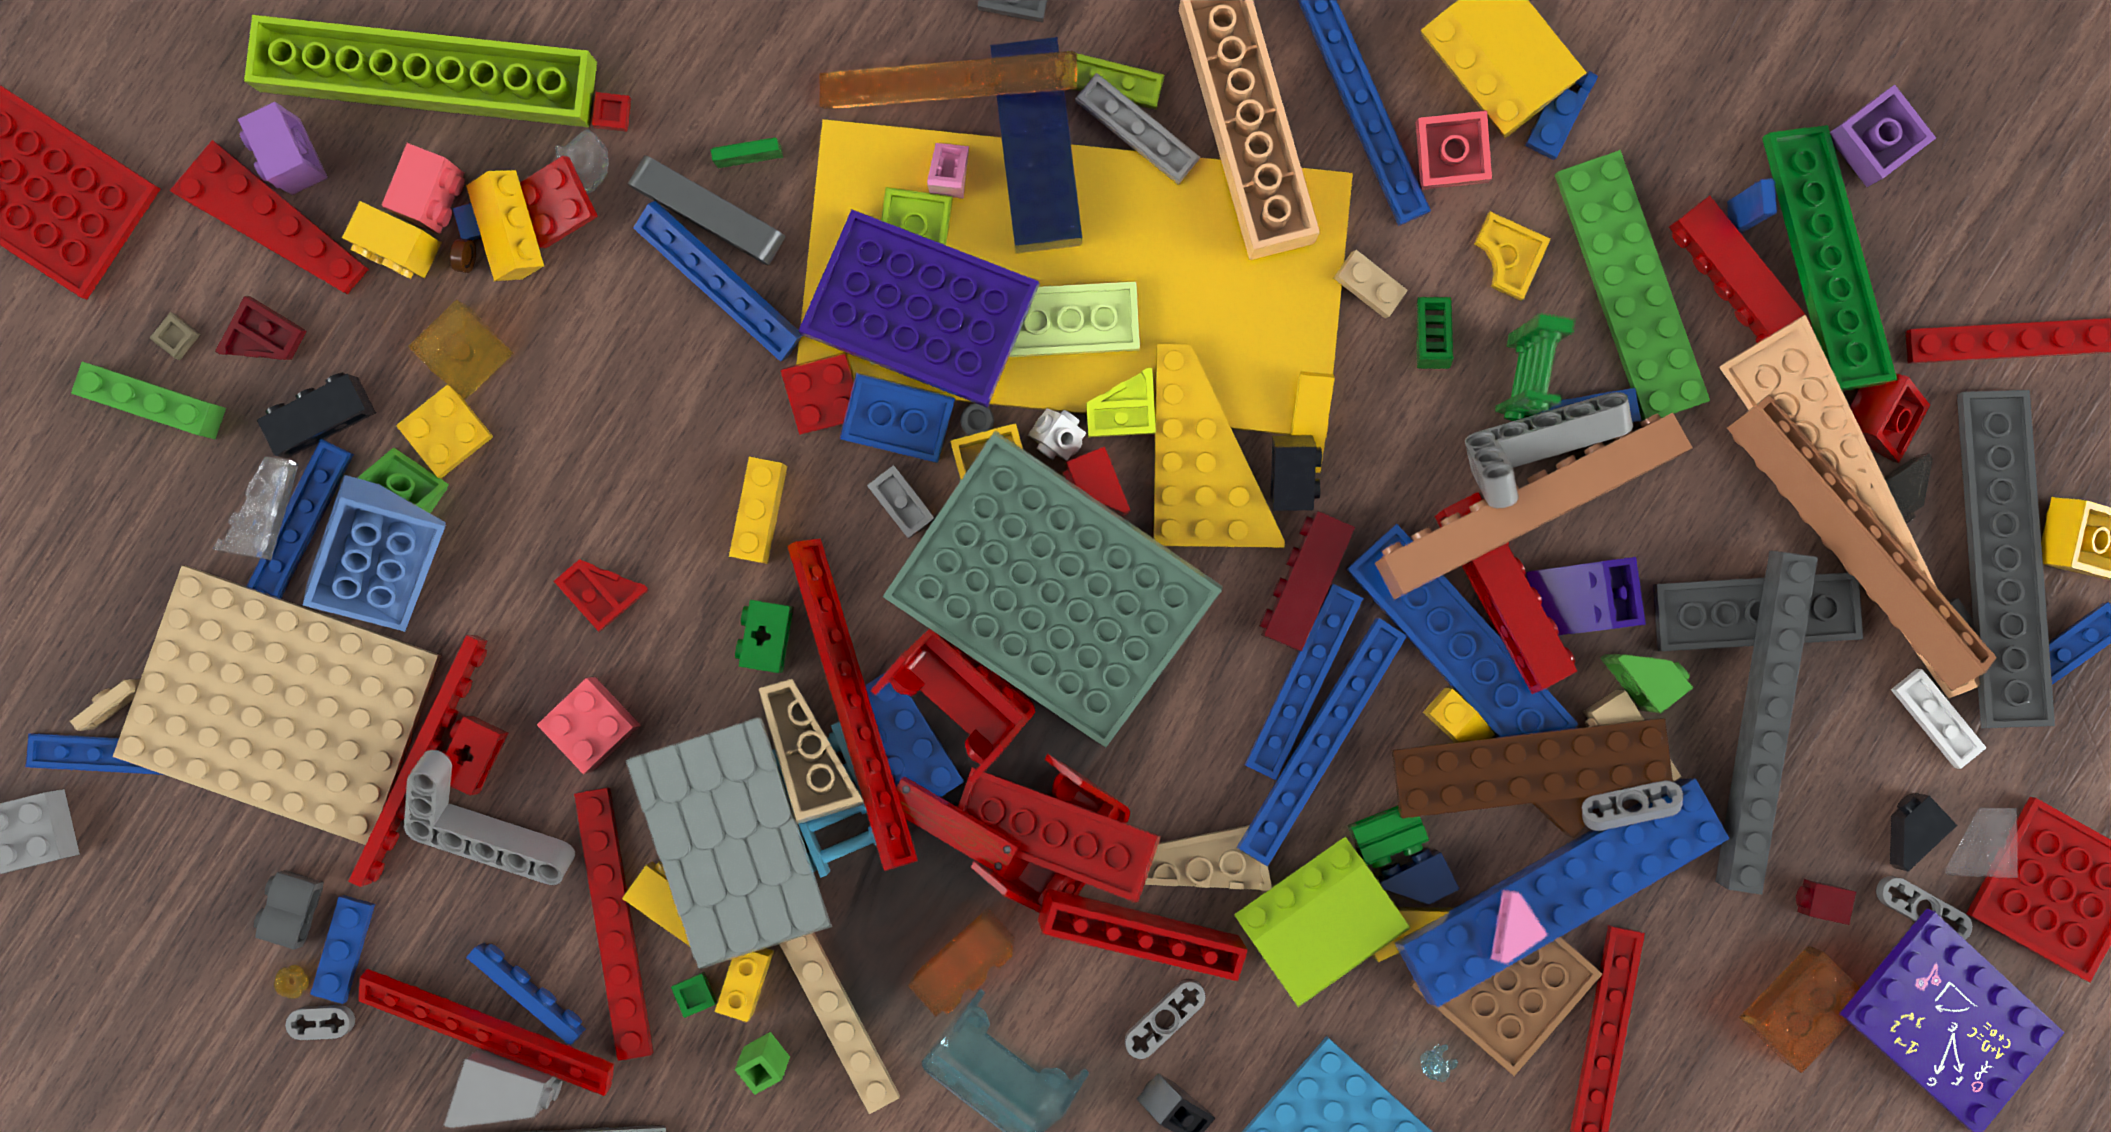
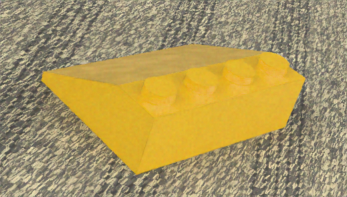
(1503, 58)

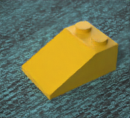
(2078, 537)

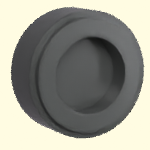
(976, 419)

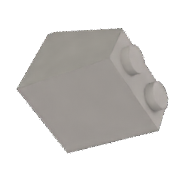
(499, 1091)

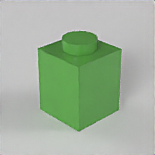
(762, 1063)

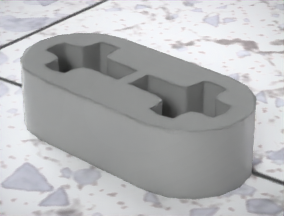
(320, 1030)

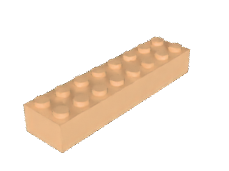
(1249, 125)

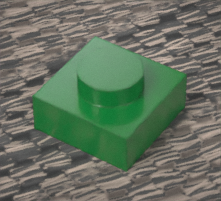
(694, 994)

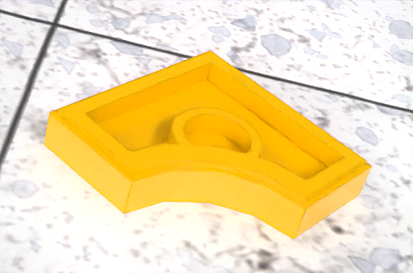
(1513, 253)

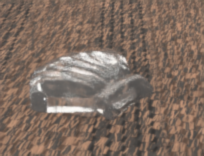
(588, 158)

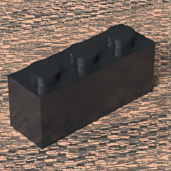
(315, 415)

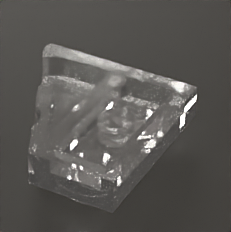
(1988, 846)

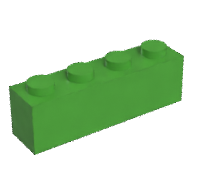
(148, 400)

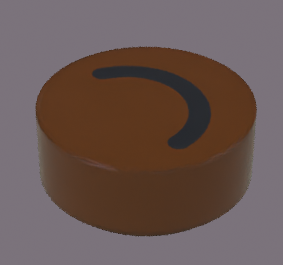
(462, 255)

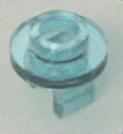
(1434, 1065)

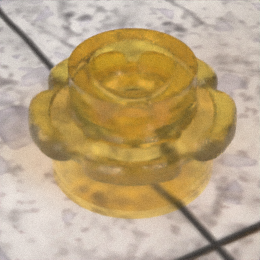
(282, 983)

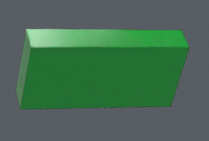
(746, 152)

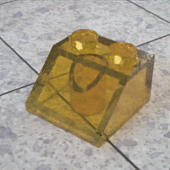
(461, 349)

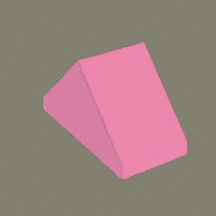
(948, 170)
(1515, 929)

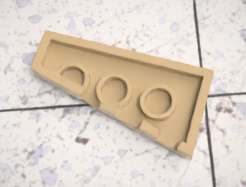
(1208, 862)

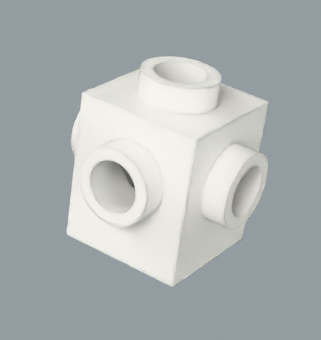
(1057, 434)

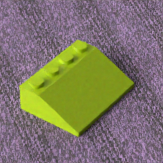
(1322, 921)

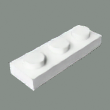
(1938, 718)

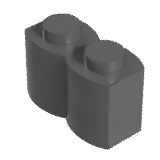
(288, 909)

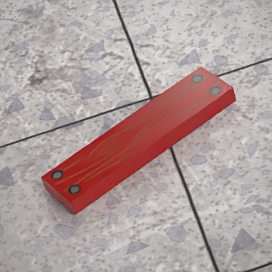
(956, 827)

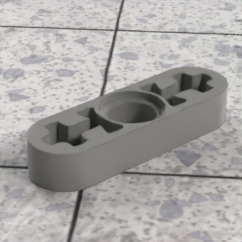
(1640, 793)
(1908, 908)
(1153, 1043)

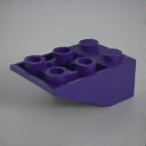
(1591, 595)

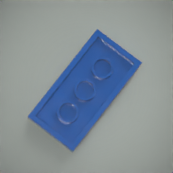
(911, 742)

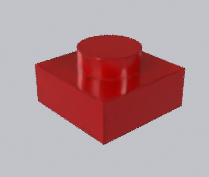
(611, 111)

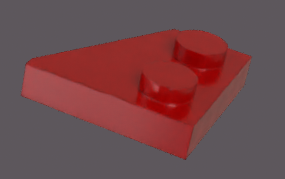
(598, 592)

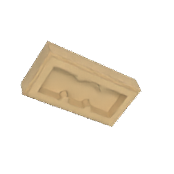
(106, 705)

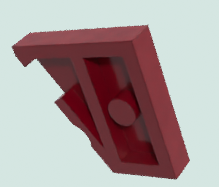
(260, 333)

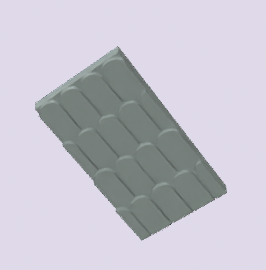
(729, 843)

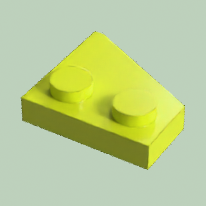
(1124, 408)

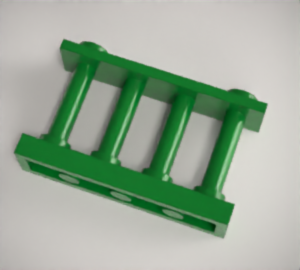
(1536, 349)

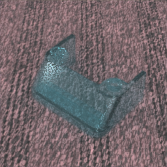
(996, 1079)

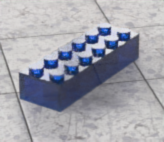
(1038, 160)

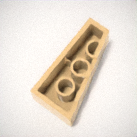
(808, 763)

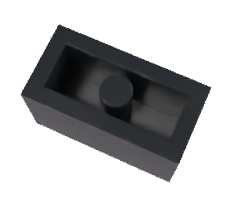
(1293, 473)

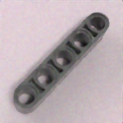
(706, 210)

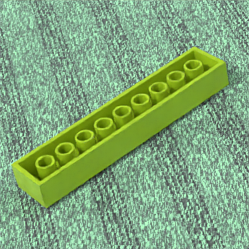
(420, 71)

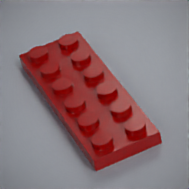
(1064, 835)

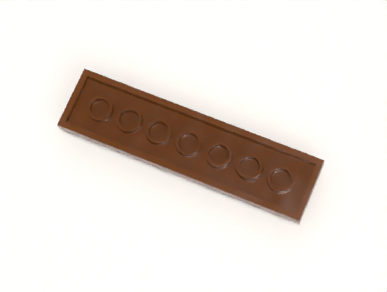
(1530, 767)

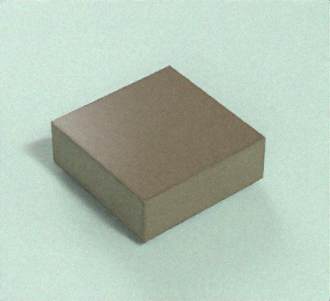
(175, 336)

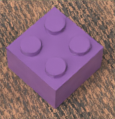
(1881, 136)
(281, 148)

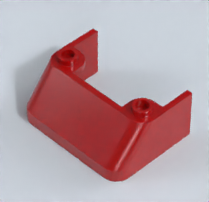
(966, 691)
(1029, 882)

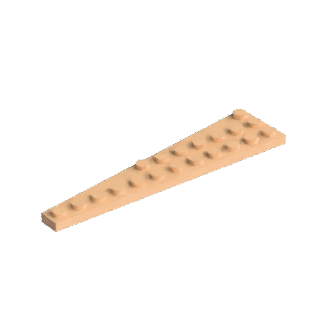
(1803, 384)

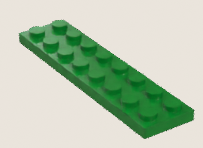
(1829, 256)

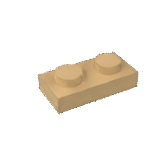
(1370, 284)

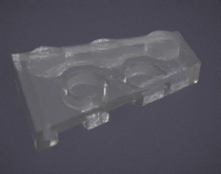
(260, 519)

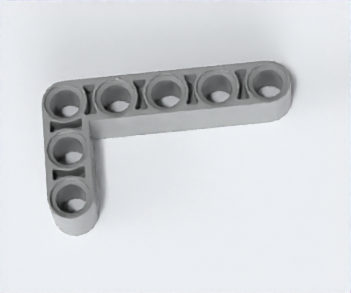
(1540, 436)
(473, 835)

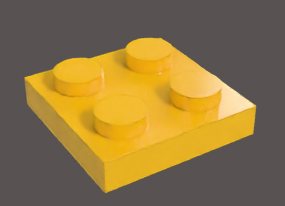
(444, 431)

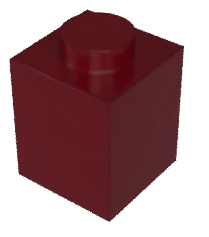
(1825, 901)

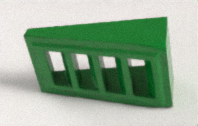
(1434, 354)

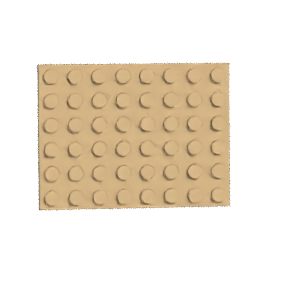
(276, 705)

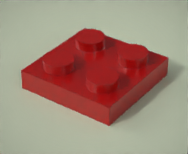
(556, 201)
(819, 391)

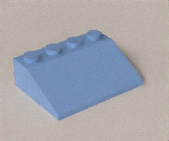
(373, 556)

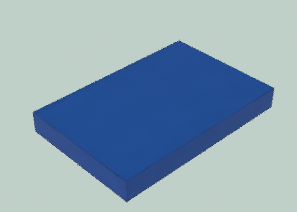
(897, 417)

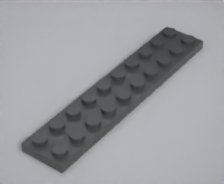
(2006, 557)

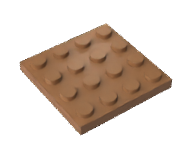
(1522, 1003)

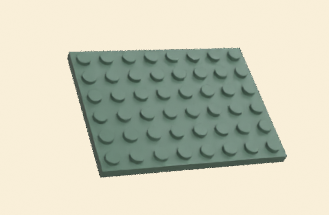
(1051, 590)

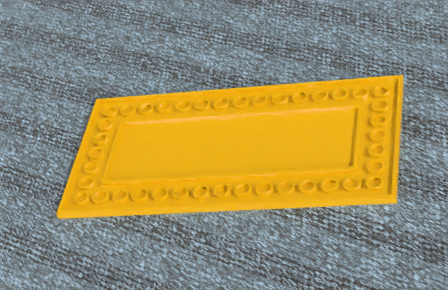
(1180, 244)

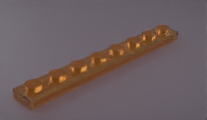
(949, 80)

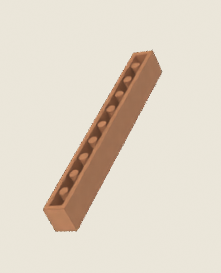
(1537, 504)
(1862, 544)

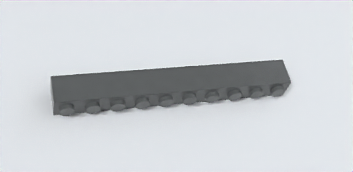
(1766, 721)

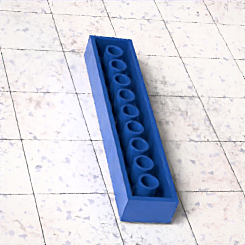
(1561, 892)

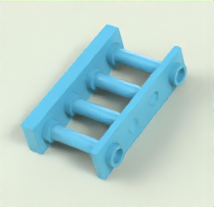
(817, 856)

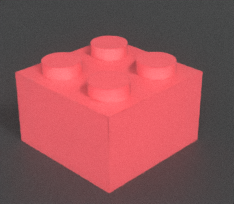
(1453, 150)
(424, 188)
(588, 725)

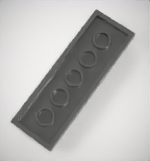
(1728, 612)

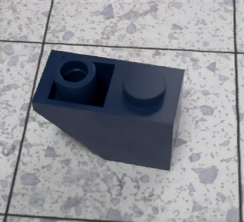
(1422, 879)

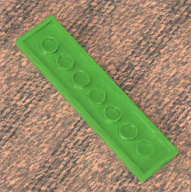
(1631, 286)

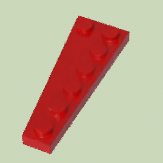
(246, 203)

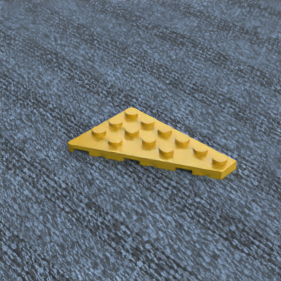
(1200, 472)

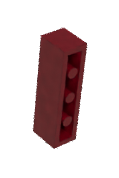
(1307, 580)

